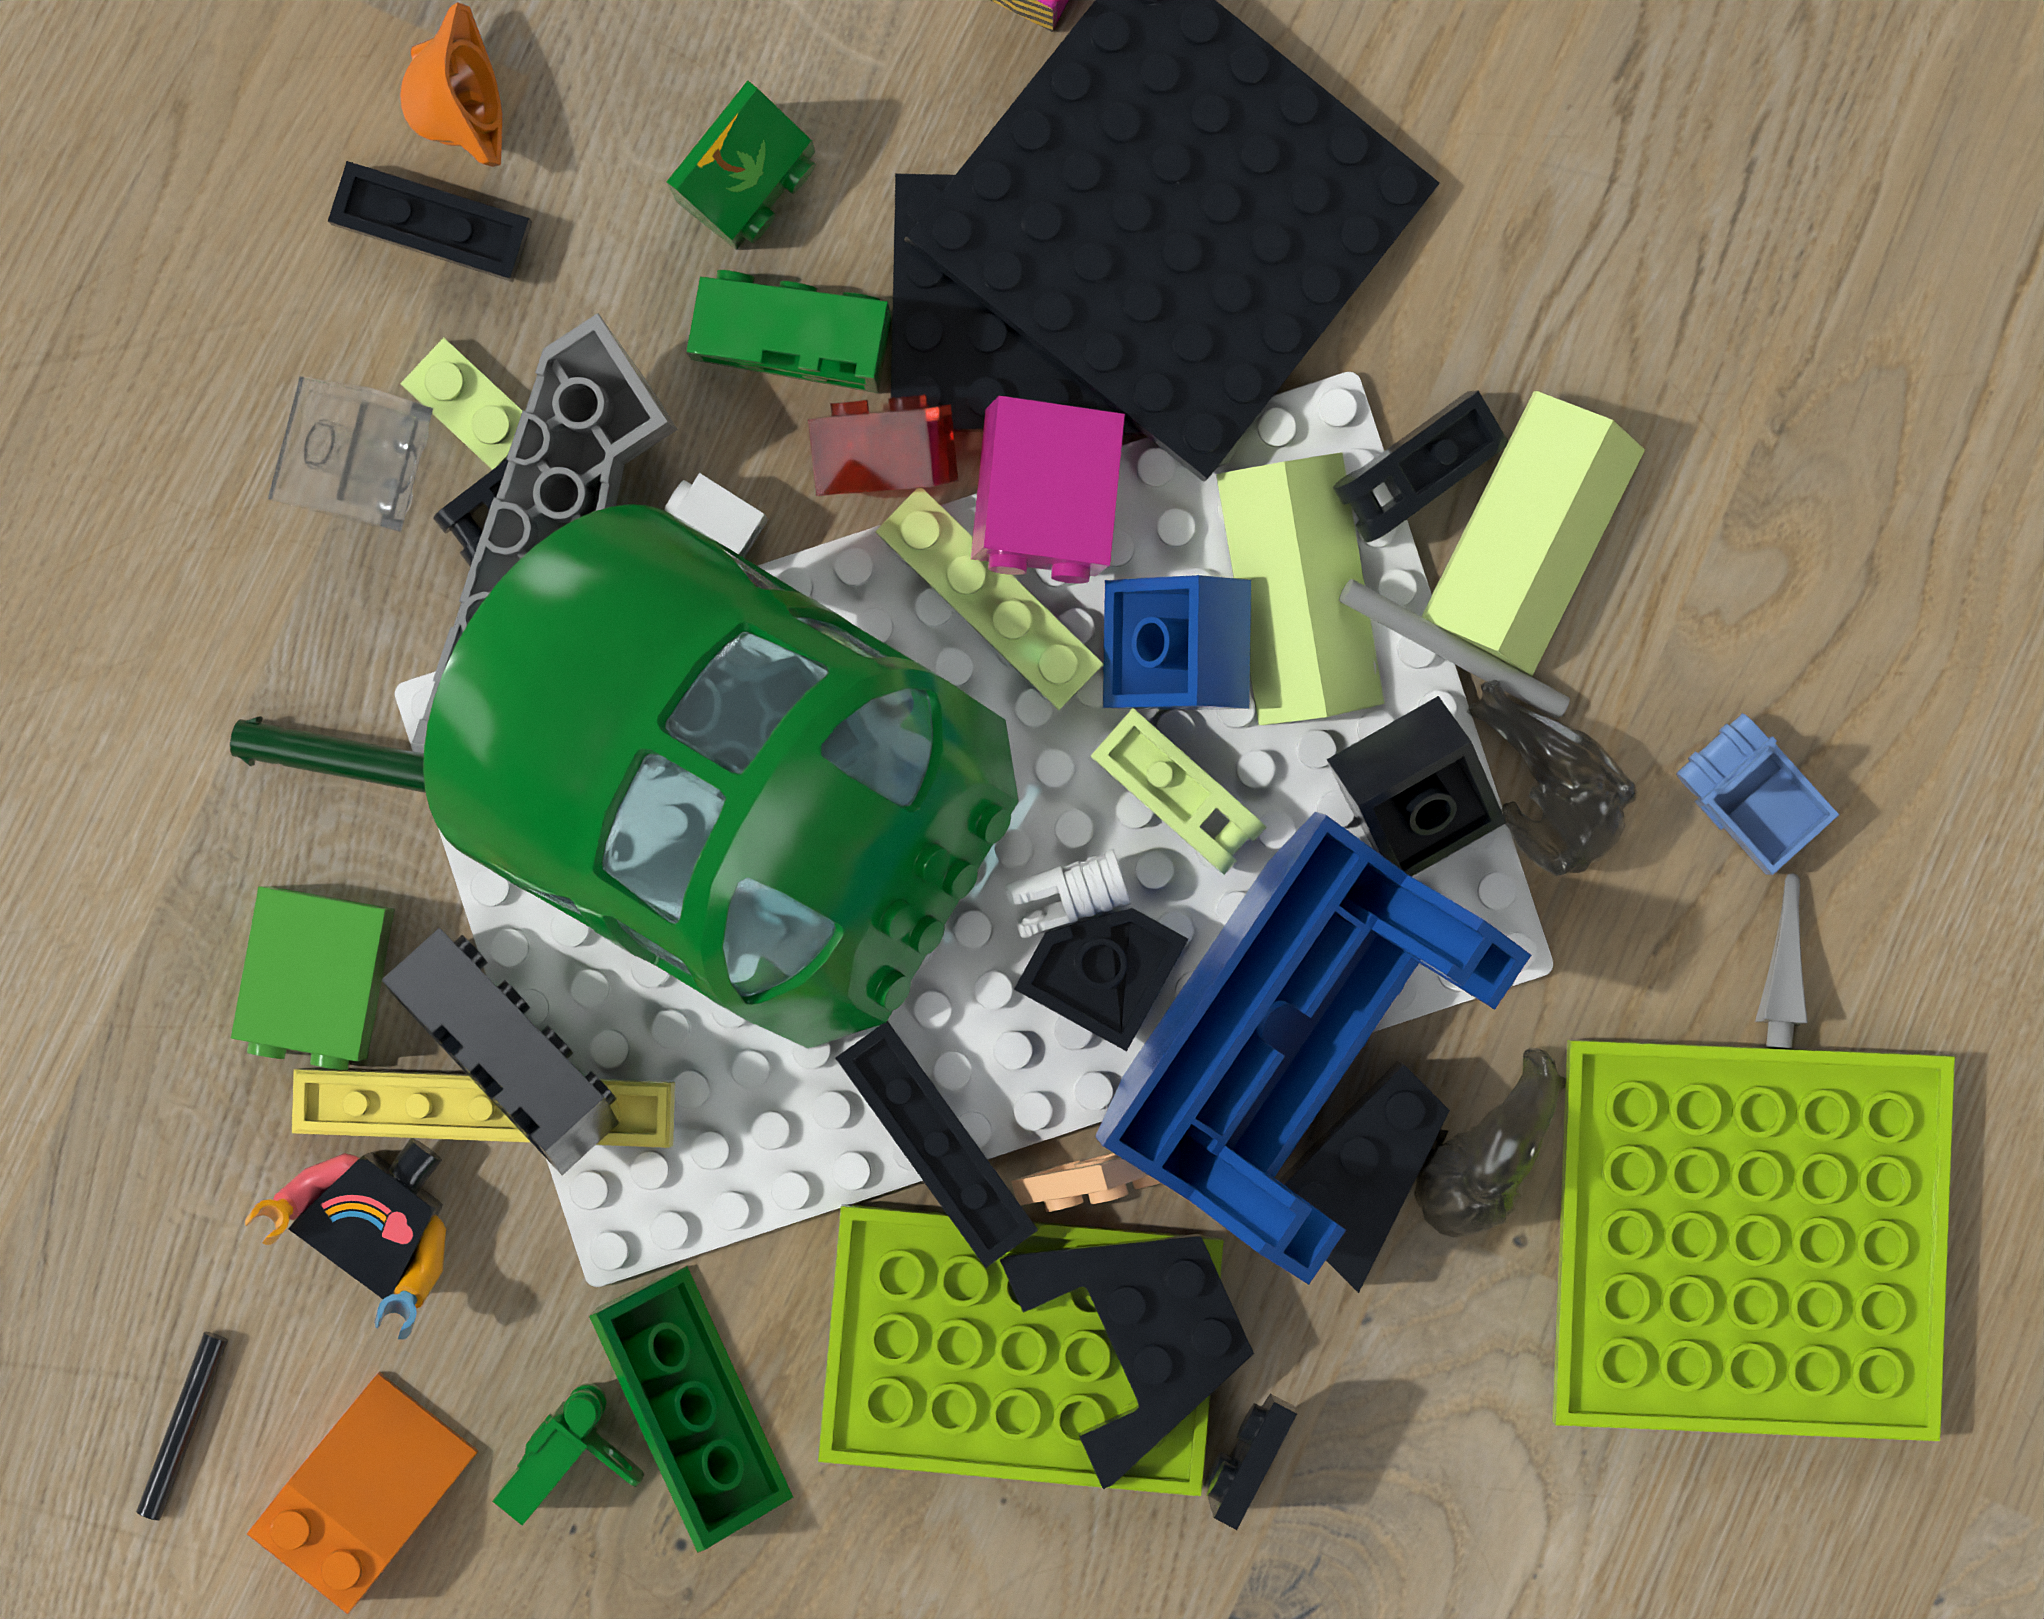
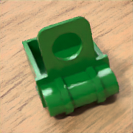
(556, 1448)

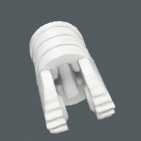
(1083, 889)

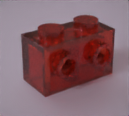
(883, 448)

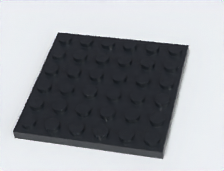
(1172, 217)

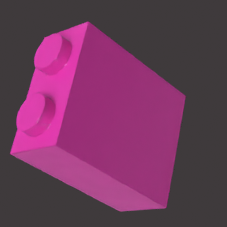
(1047, 489)

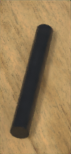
(182, 1426)

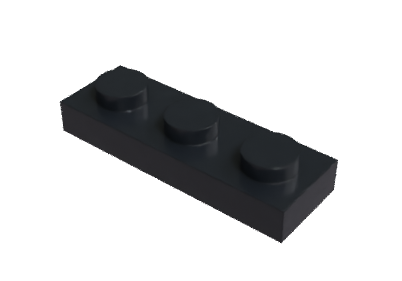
(429, 221)

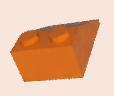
(362, 1493)

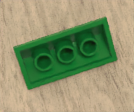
(691, 1407)

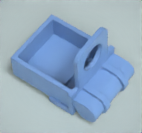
(1756, 794)

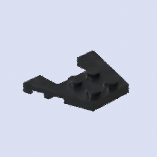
(1163, 1321)

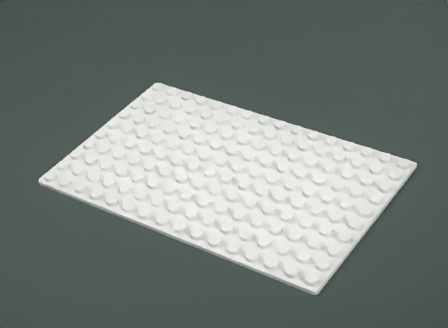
(780, 1127)

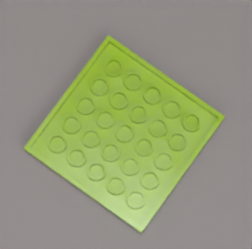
(1753, 1240)

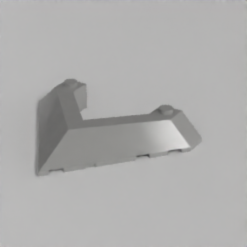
(565, 460)

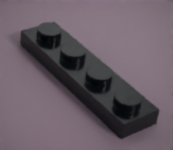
(936, 1144)

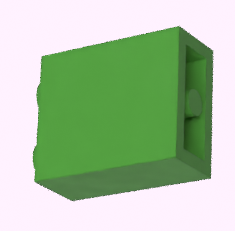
(312, 976)

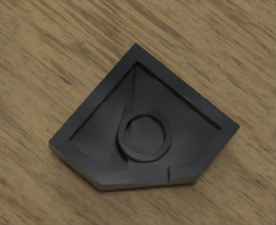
(1103, 972)
(1237, 1477)

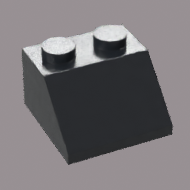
(1418, 788)

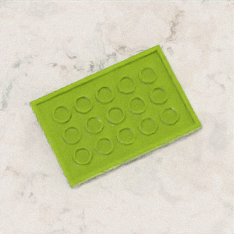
(954, 1378)

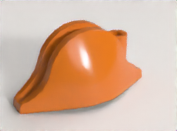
(453, 91)

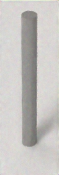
(1453, 648)

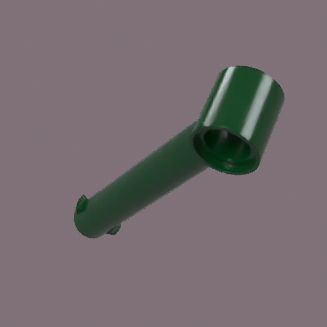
(327, 755)

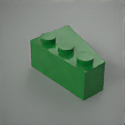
(790, 331)

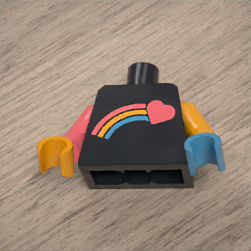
(369, 1223)

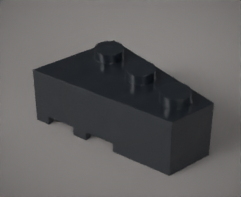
(1368, 1166)

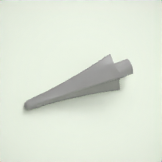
(1783, 993)

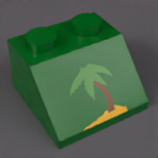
(743, 168)

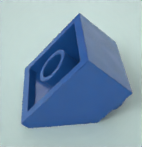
(1177, 643)

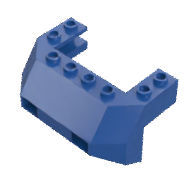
(1278, 1024)

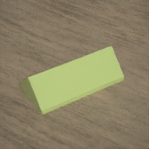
(1534, 531)
(1299, 552)

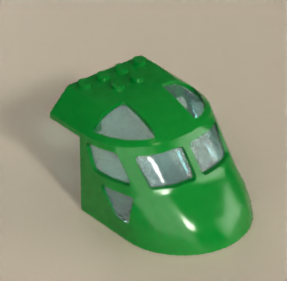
(715, 772)

